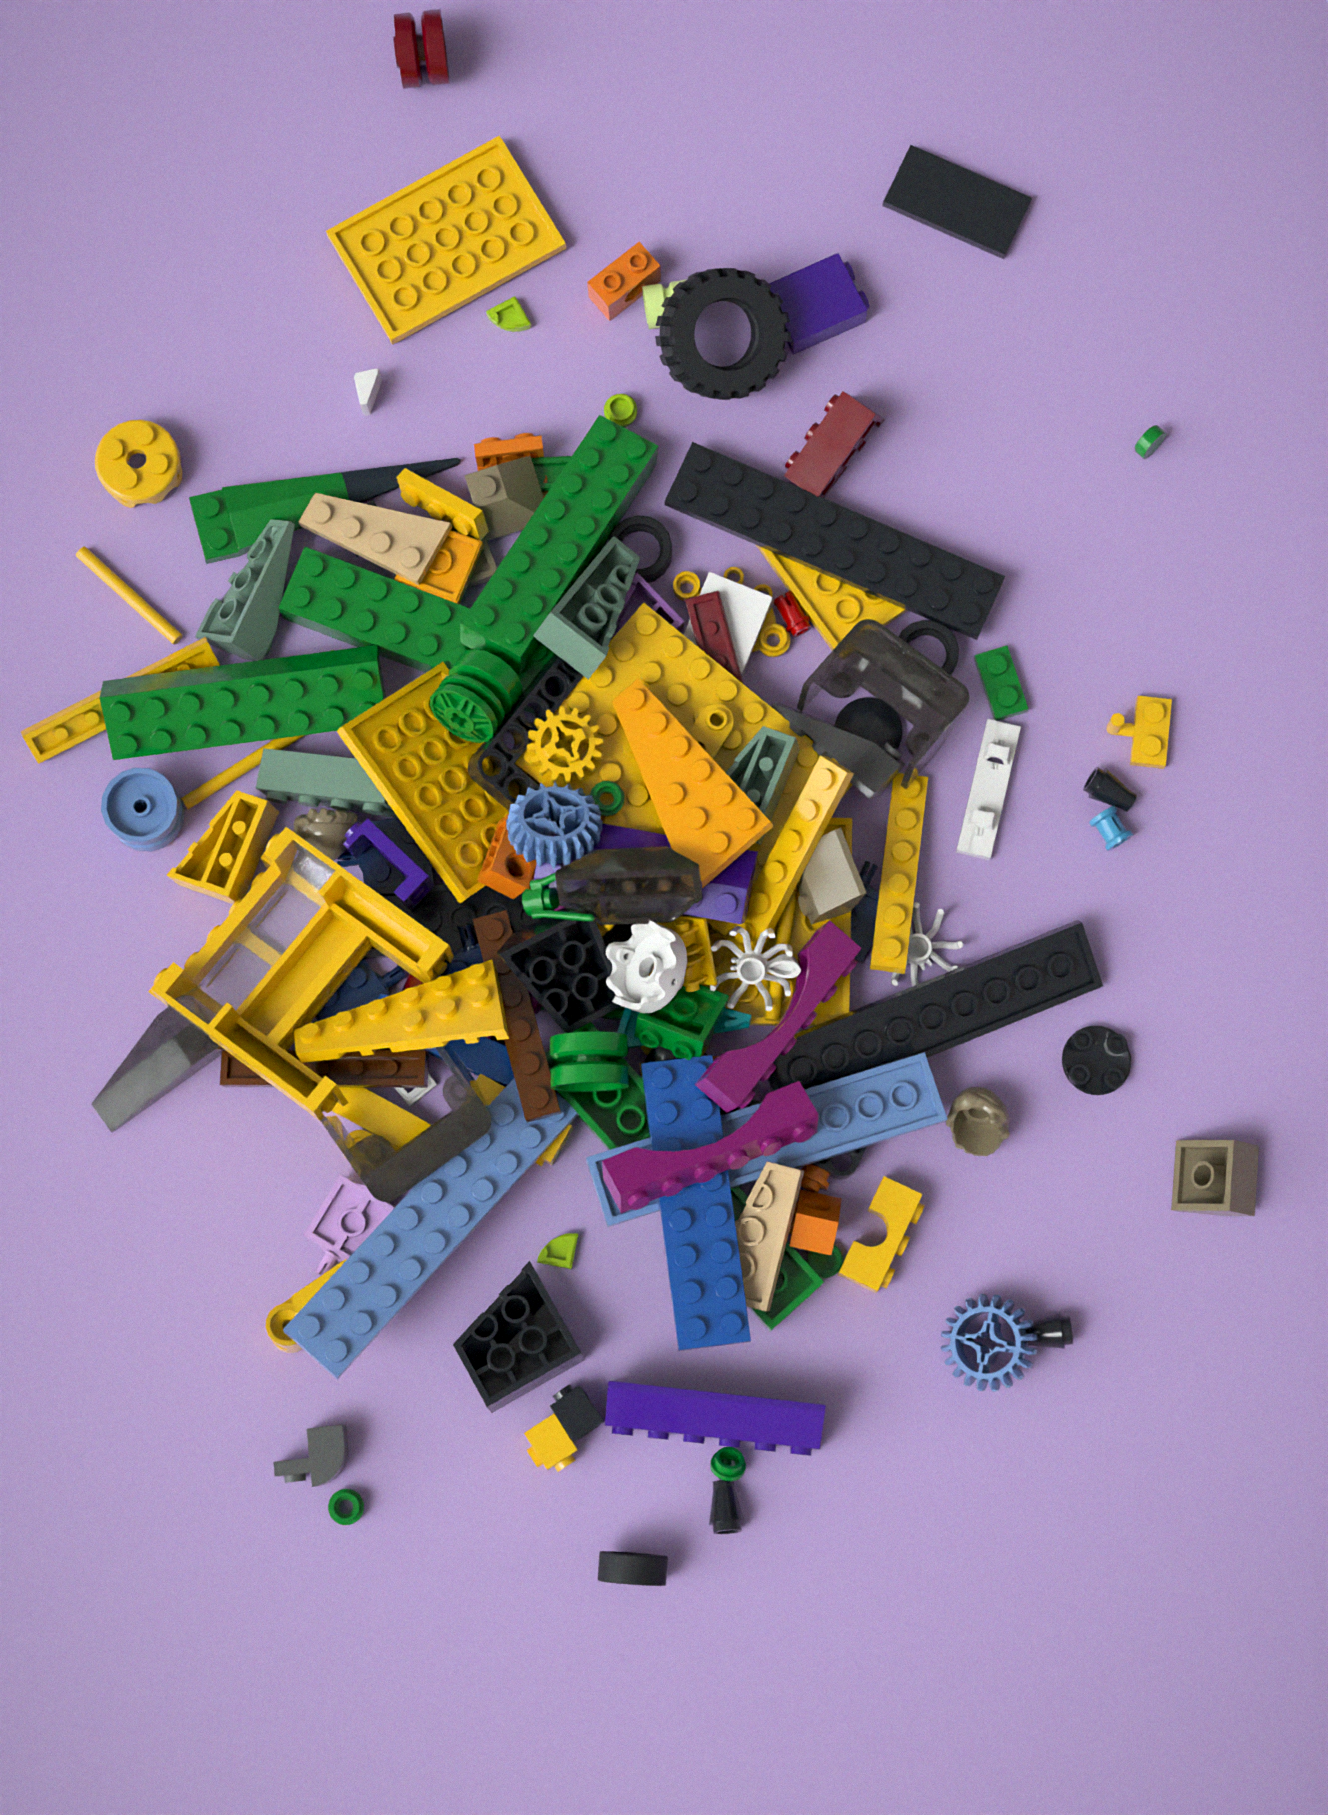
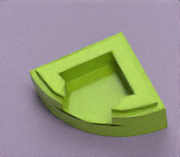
(509, 316)
(559, 1251)

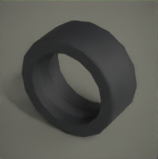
(655, 528)
(939, 631)
(632, 1568)

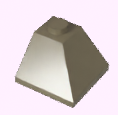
(506, 495)

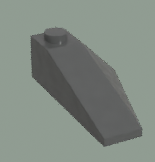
(868, 759)

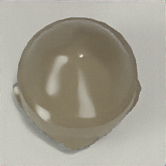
(325, 830)
(978, 1121)

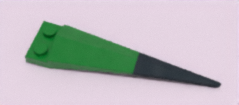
(236, 515)

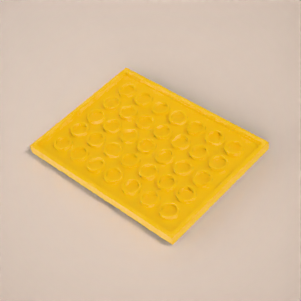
(685, 684)

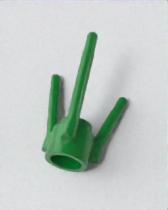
(541, 901)

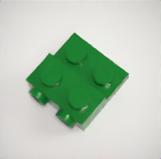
(684, 1023)

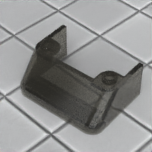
(899, 676)
(394, 1172)

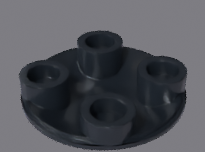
(872, 719)
(1096, 1060)

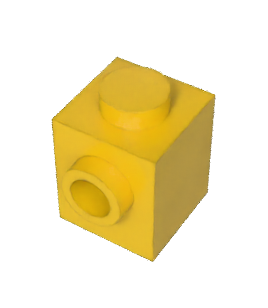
(551, 1444)

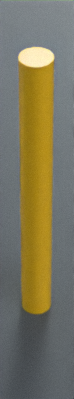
(129, 595)
(234, 772)
(783, 937)

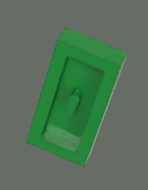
(1000, 683)

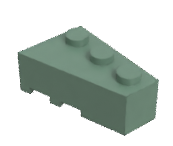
(764, 769)

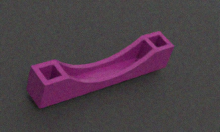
(736, 1072)
(645, 1174)

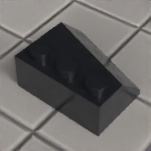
(563, 969)
(517, 1342)

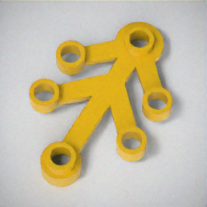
(769, 627)

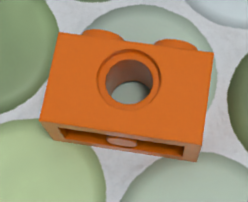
(623, 280)
(815, 1222)

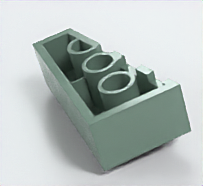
(588, 612)
(319, 781)

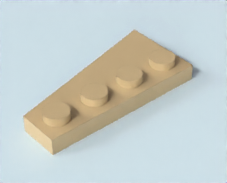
(381, 535)
(765, 1230)

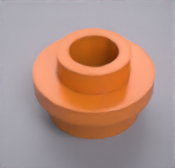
(814, 1178)

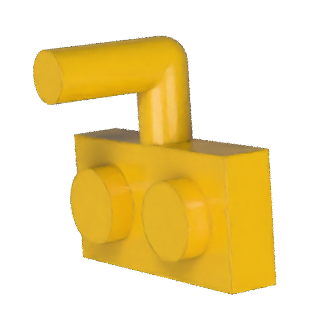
(1148, 731)

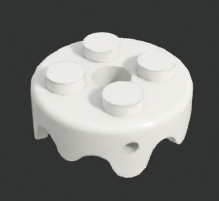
(635, 959)

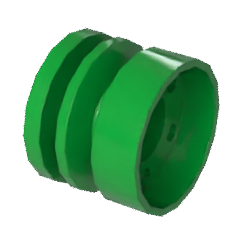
(476, 695)

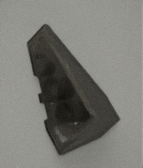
(157, 1064)

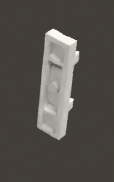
(988, 790)

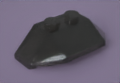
(630, 885)

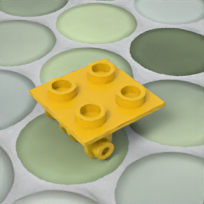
(700, 962)

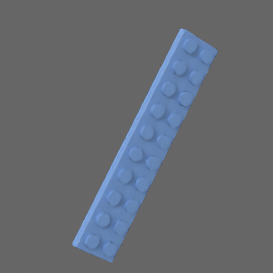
(851, 1116)
(421, 1235)

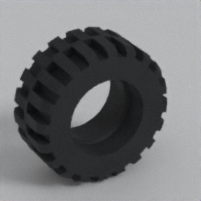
(766, 341)

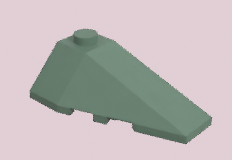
(249, 611)

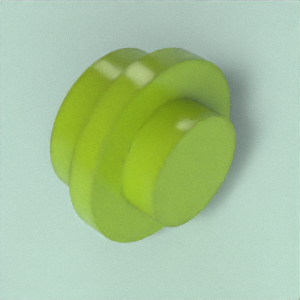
(621, 409)

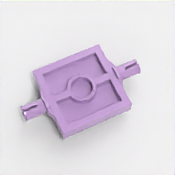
(345, 1221)

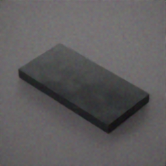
(957, 201)

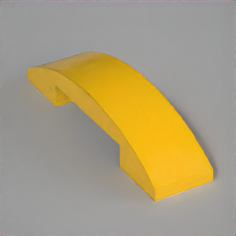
(379, 1116)

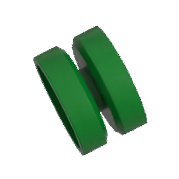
(589, 1061)

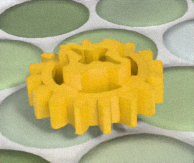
(577, 737)

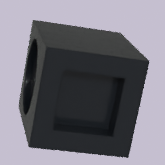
(576, 1412)

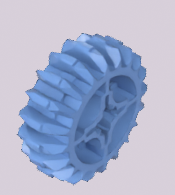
(554, 824)
(985, 1359)

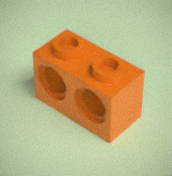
(498, 858)

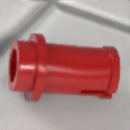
(792, 614)

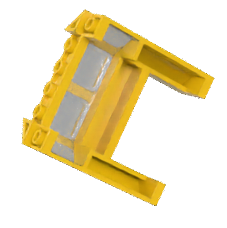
(285, 959)

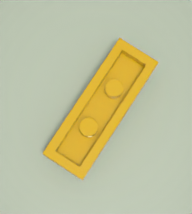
(442, 504)

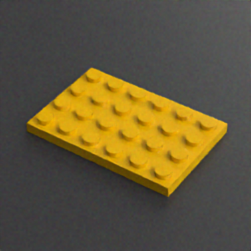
(446, 239)
(427, 780)

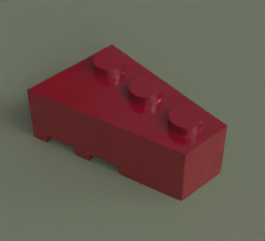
(831, 444)

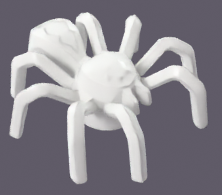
(921, 947)
(753, 965)

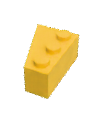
(229, 850)

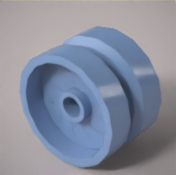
(153, 792)

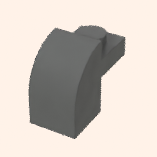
(326, 1457)

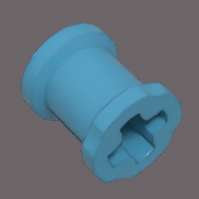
(1111, 828)

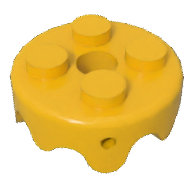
(141, 484)

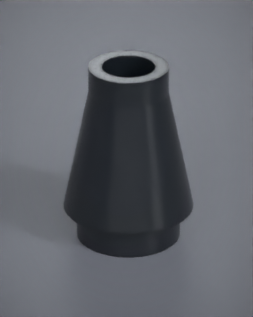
(1108, 789)
(1052, 1332)
(725, 1509)

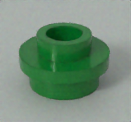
(615, 791)
(728, 1464)
(335, 1511)

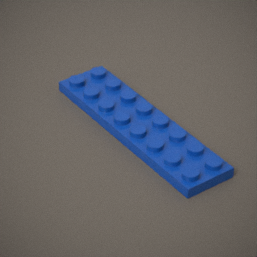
(700, 1218)

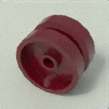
(420, 49)

